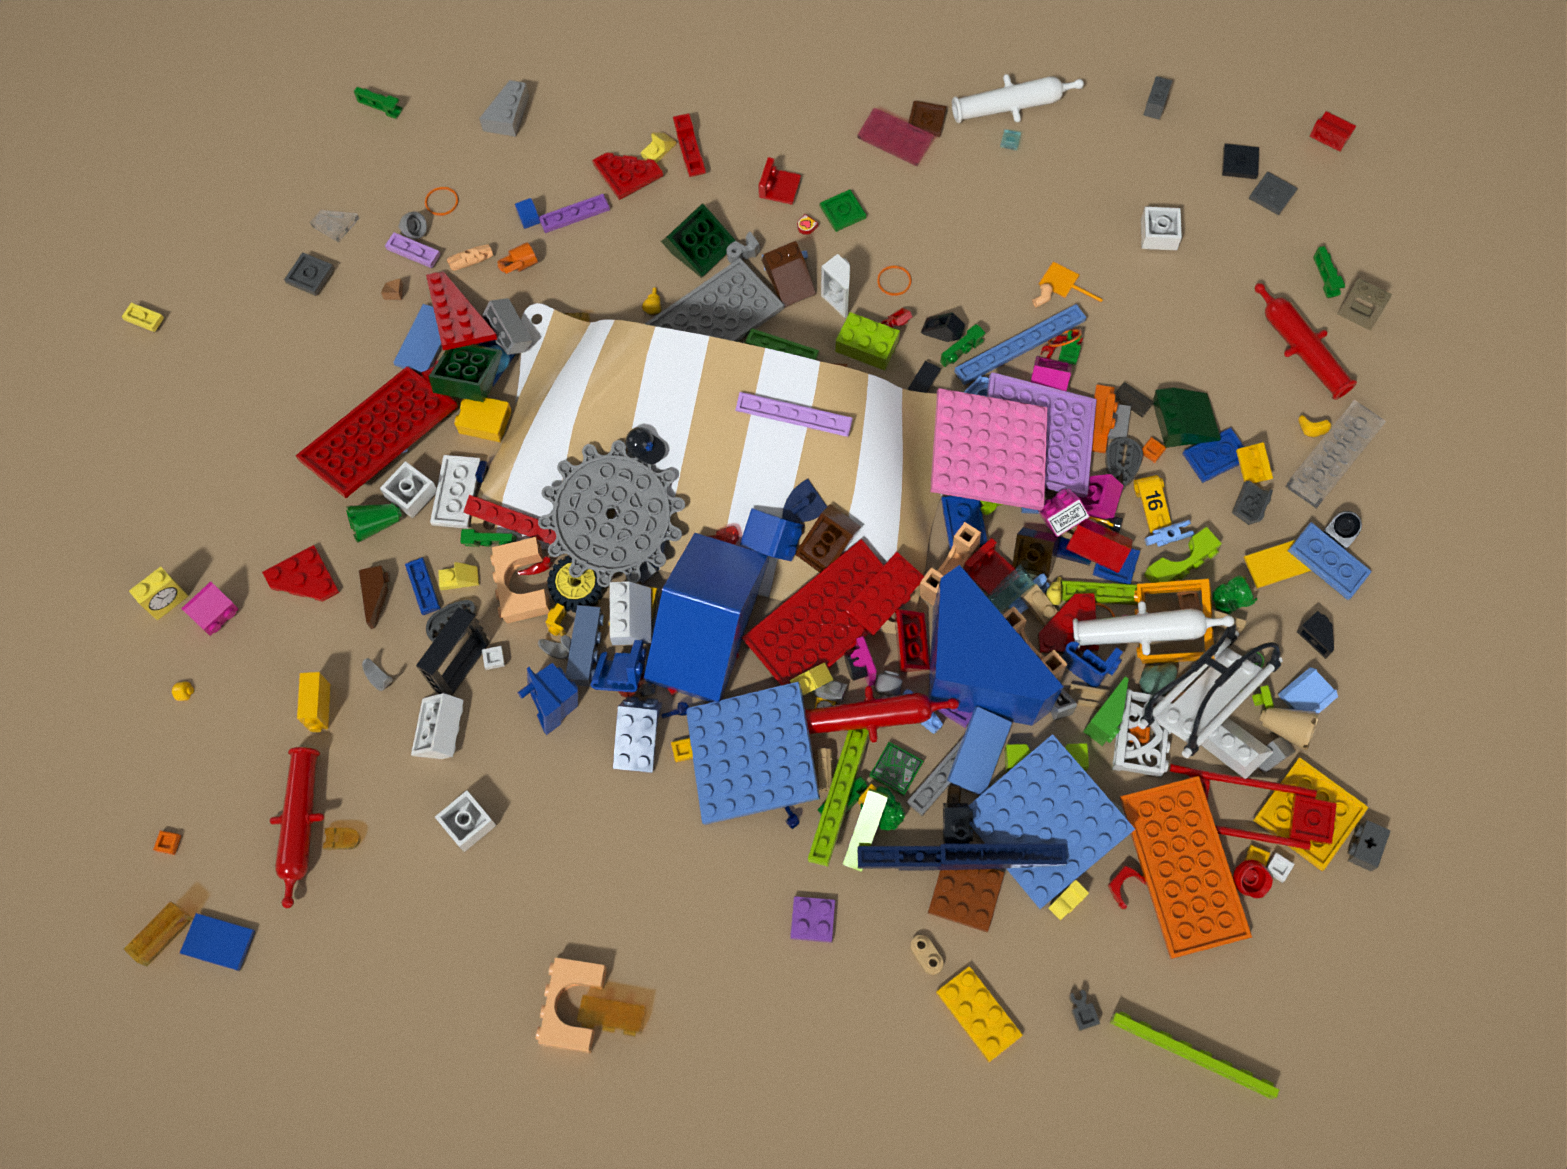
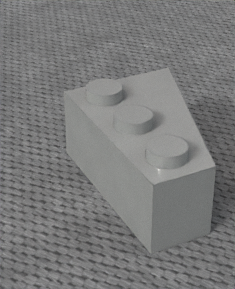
(506, 110)
(507, 325)

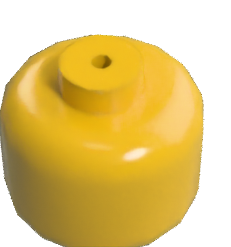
(182, 690)

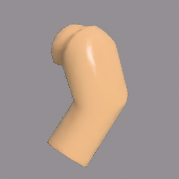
(1045, 297)

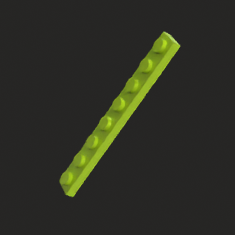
(838, 797)
(1200, 1058)

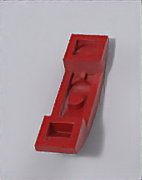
(688, 145)

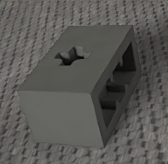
(1157, 97)
(1376, 837)

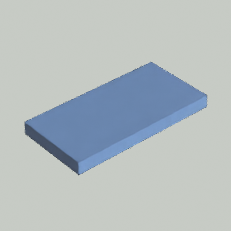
(421, 343)
(1329, 561)
(979, 751)

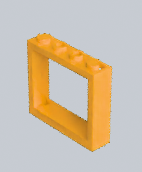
(1177, 586)

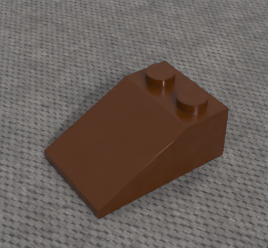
(788, 274)
(827, 539)

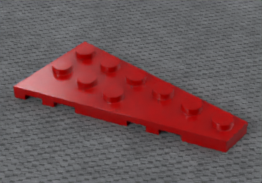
(455, 316)

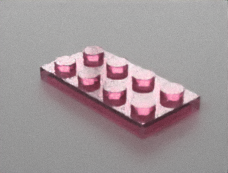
(895, 136)

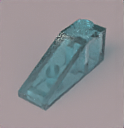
(1011, 588)

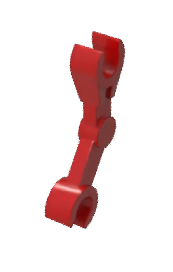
(1059, 339)

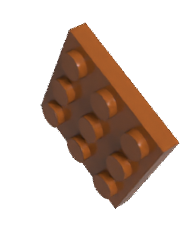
(967, 896)

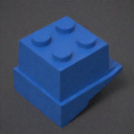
(552, 695)

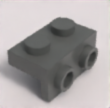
(1252, 503)

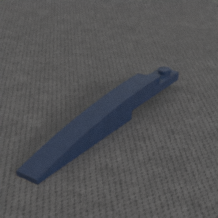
(961, 856)

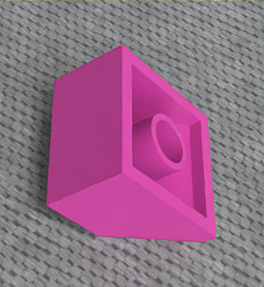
(1051, 373)
(1102, 496)
(210, 609)

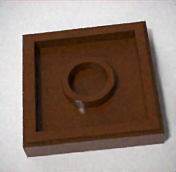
(928, 117)

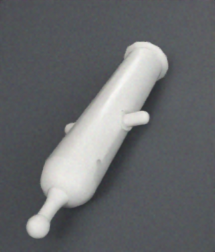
(1012, 98)
(1146, 627)

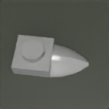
(831, 691)

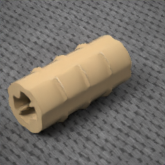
(824, 768)

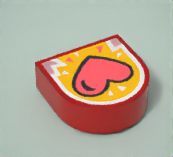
(806, 225)

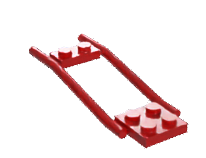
(1309, 820)

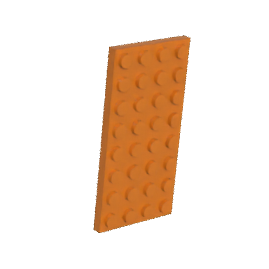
(1185, 867)

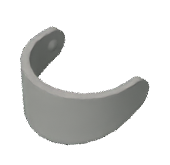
(556, 650)
(375, 675)

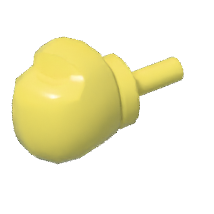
(1054, 592)

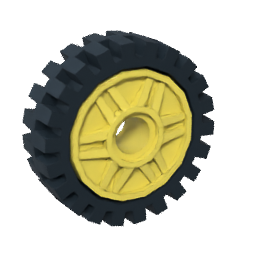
(570, 596)

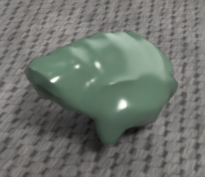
(1156, 677)

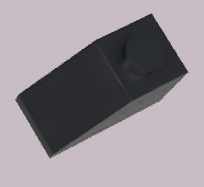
(944, 327)
(1318, 633)

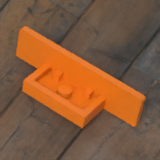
(1103, 416)

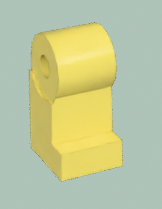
(1068, 900)

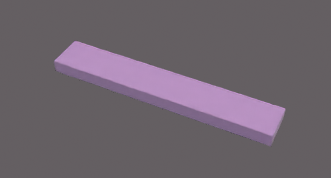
(794, 414)

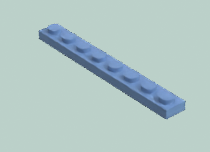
(1020, 344)

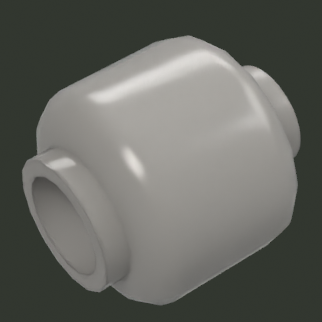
(888, 684)

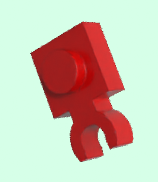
(898, 318)

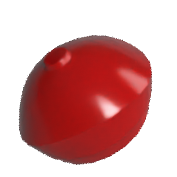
(1252, 879)

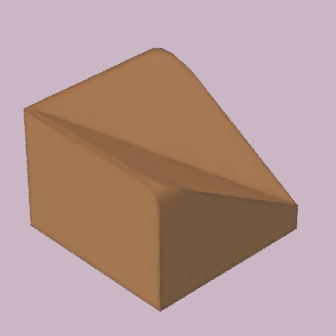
(392, 290)

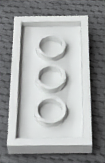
(453, 488)

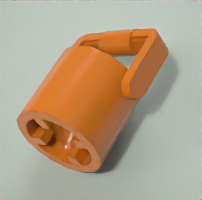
(521, 258)

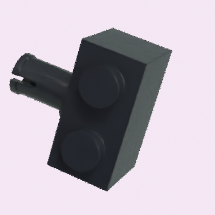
(956, 823)

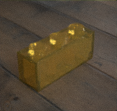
(158, 934)
(611, 1015)

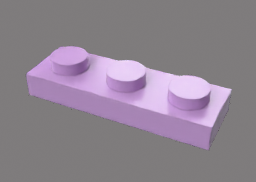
(412, 250)

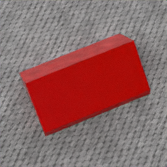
(1100, 545)
(911, 641)

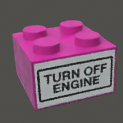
(1063, 512)

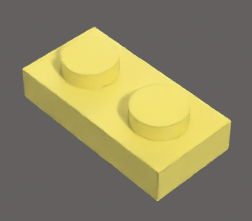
(142, 317)

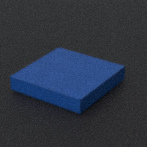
(1125, 574)

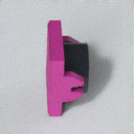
(860, 663)

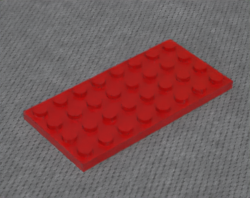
(375, 432)
(813, 621)

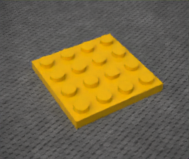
(1277, 810)

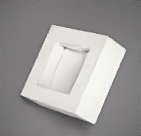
(493, 657)
(1279, 867)

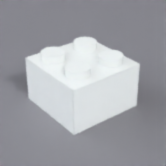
(1161, 228)
(408, 489)
(465, 821)

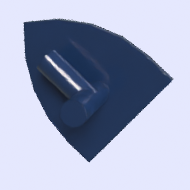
(803, 503)

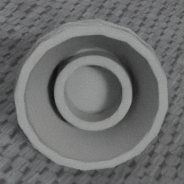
(413, 225)

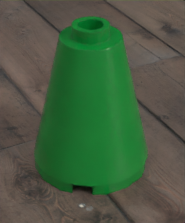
(371, 519)

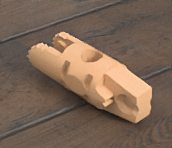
(470, 257)

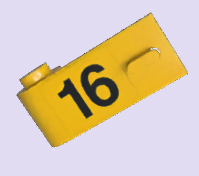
(1153, 500)

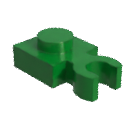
(1070, 352)

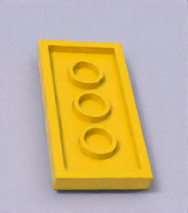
(979, 1014)

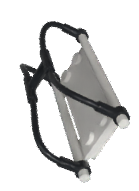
(1213, 695)

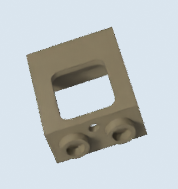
(1359, 313)

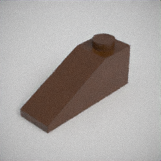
(374, 591)

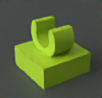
(1264, 698)

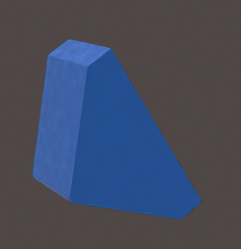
(704, 617)
(984, 658)

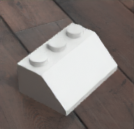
(836, 283)
(630, 613)
(437, 727)
(1237, 748)

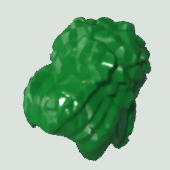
(1233, 595)
(893, 811)

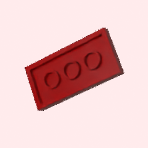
(884, 593)

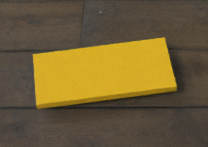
(1274, 565)

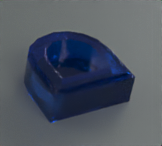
(481, 471)

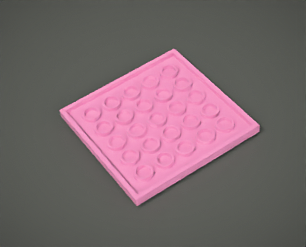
(989, 449)

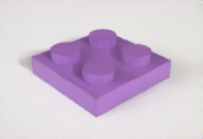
(812, 919)

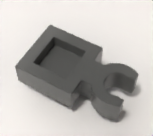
(1084, 1015)

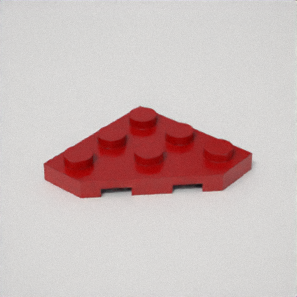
(626, 173)
(302, 576)
(1060, 628)

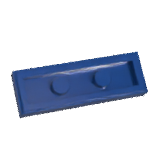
(422, 586)

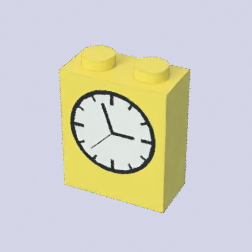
(158, 593)

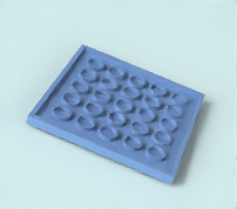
(752, 753)
(1050, 802)

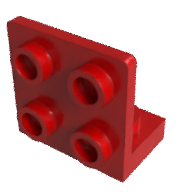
(1332, 131)
(778, 184)
(987, 567)

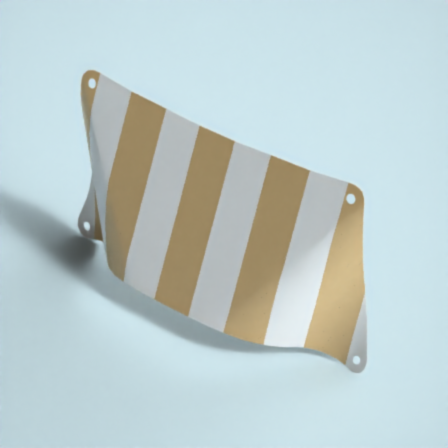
(614, 375)

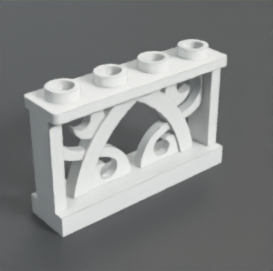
(1123, 752)

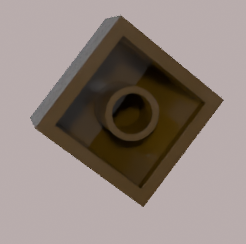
(1035, 551)

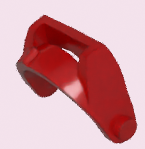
(1115, 884)

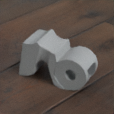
(737, 250)

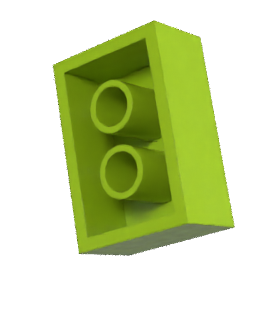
(867, 341)

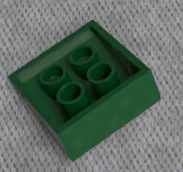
(699, 241)
(466, 372)
(1184, 417)

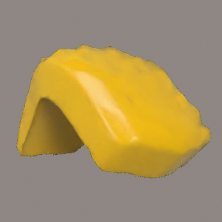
(1314, 429)

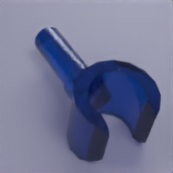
(681, 710)
(792, 820)

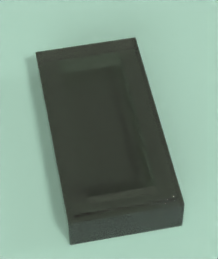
(1131, 397)

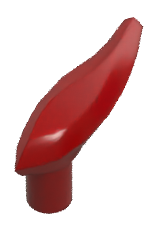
(537, 568)

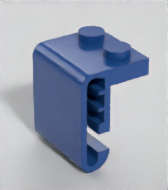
(771, 535)
(1091, 667)
(621, 673)

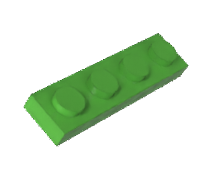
(776, 343)

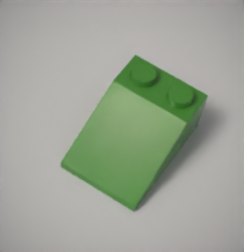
(1106, 721)

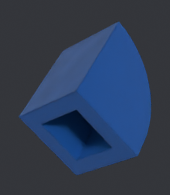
(527, 213)

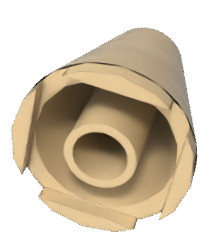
(1291, 724)

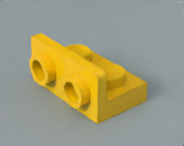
(1254, 463)

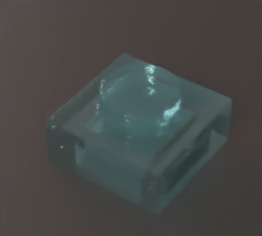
(1010, 139)

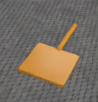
(1063, 280)

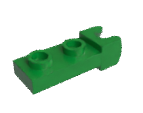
(378, 102)
(1328, 273)
(972, 339)
(472, 538)

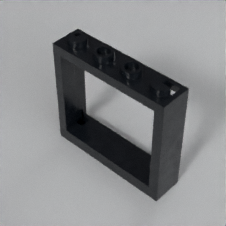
(442, 646)

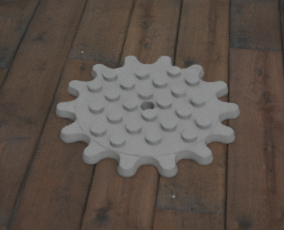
(582, 510)

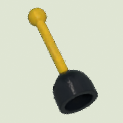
(1114, 523)

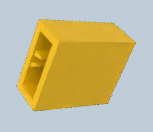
(483, 419)
(313, 701)

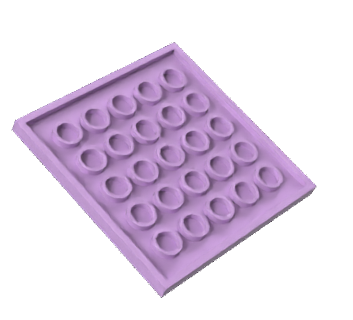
(1068, 429)

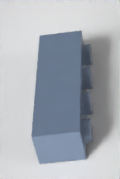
(584, 644)

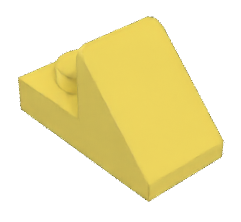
(660, 146)
(458, 577)
(813, 678)

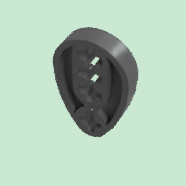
(1132, 461)
(443, 615)

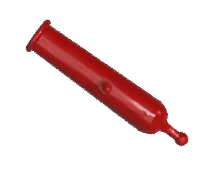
(1306, 343)
(875, 713)
(296, 820)

